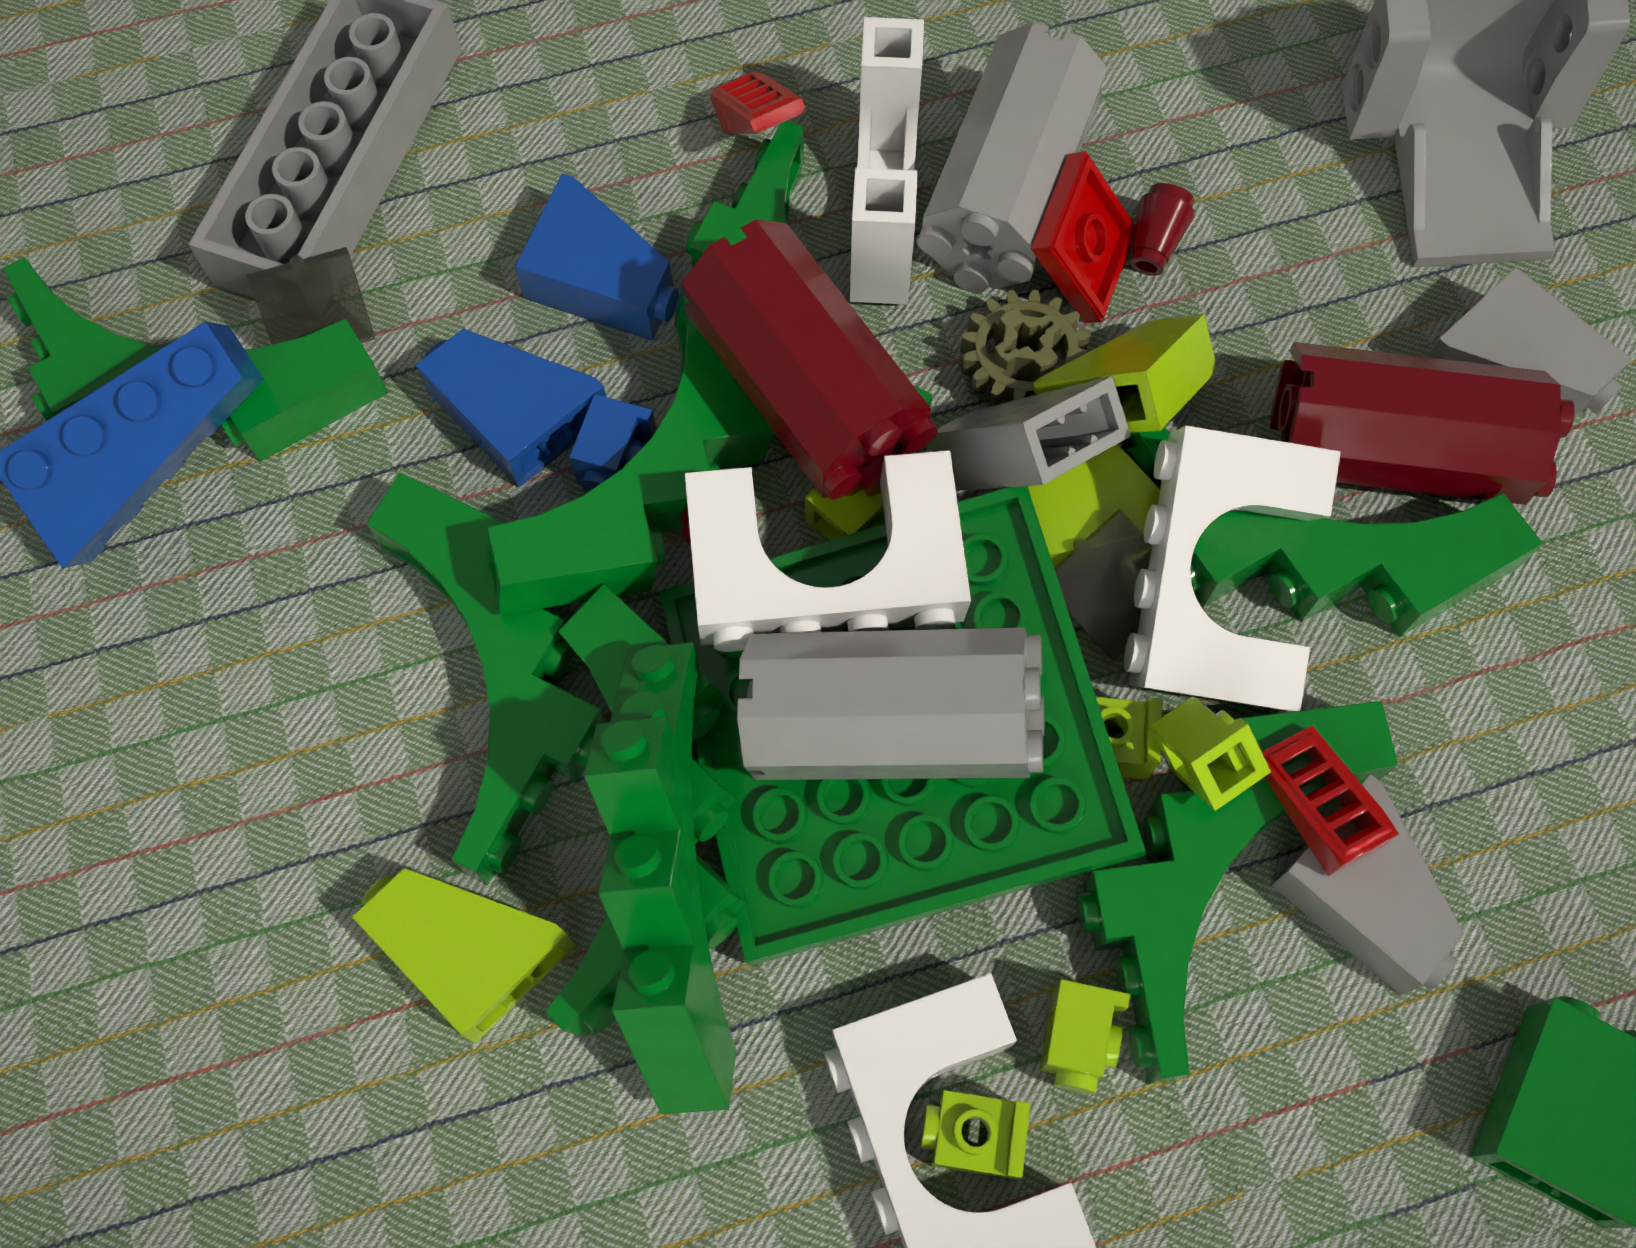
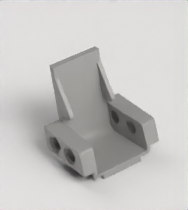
(1475, 112)

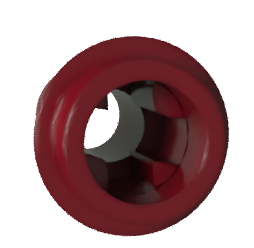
(1160, 226)

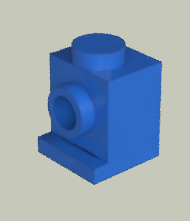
(609, 439)

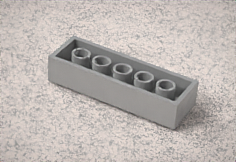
(329, 138)

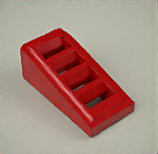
(754, 104)
(1358, 804)

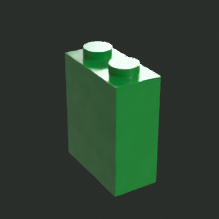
(1567, 1113)

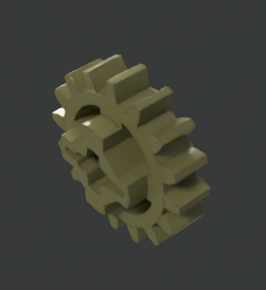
(1024, 345)

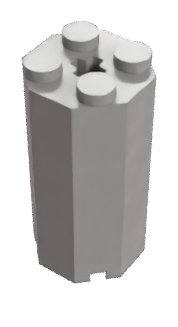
(1009, 156)
(892, 704)

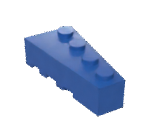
(115, 447)

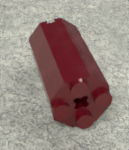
(805, 359)
(1424, 421)

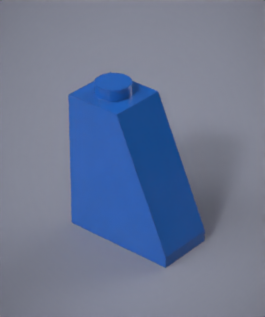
(595, 265)
(508, 400)

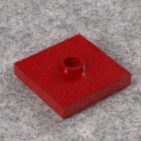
(1084, 237)

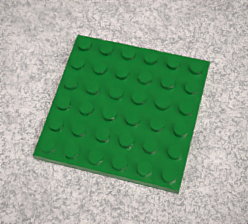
(876, 853)

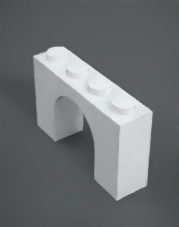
(886, 161)
(914, 584)
(1176, 640)
(884, 1067)

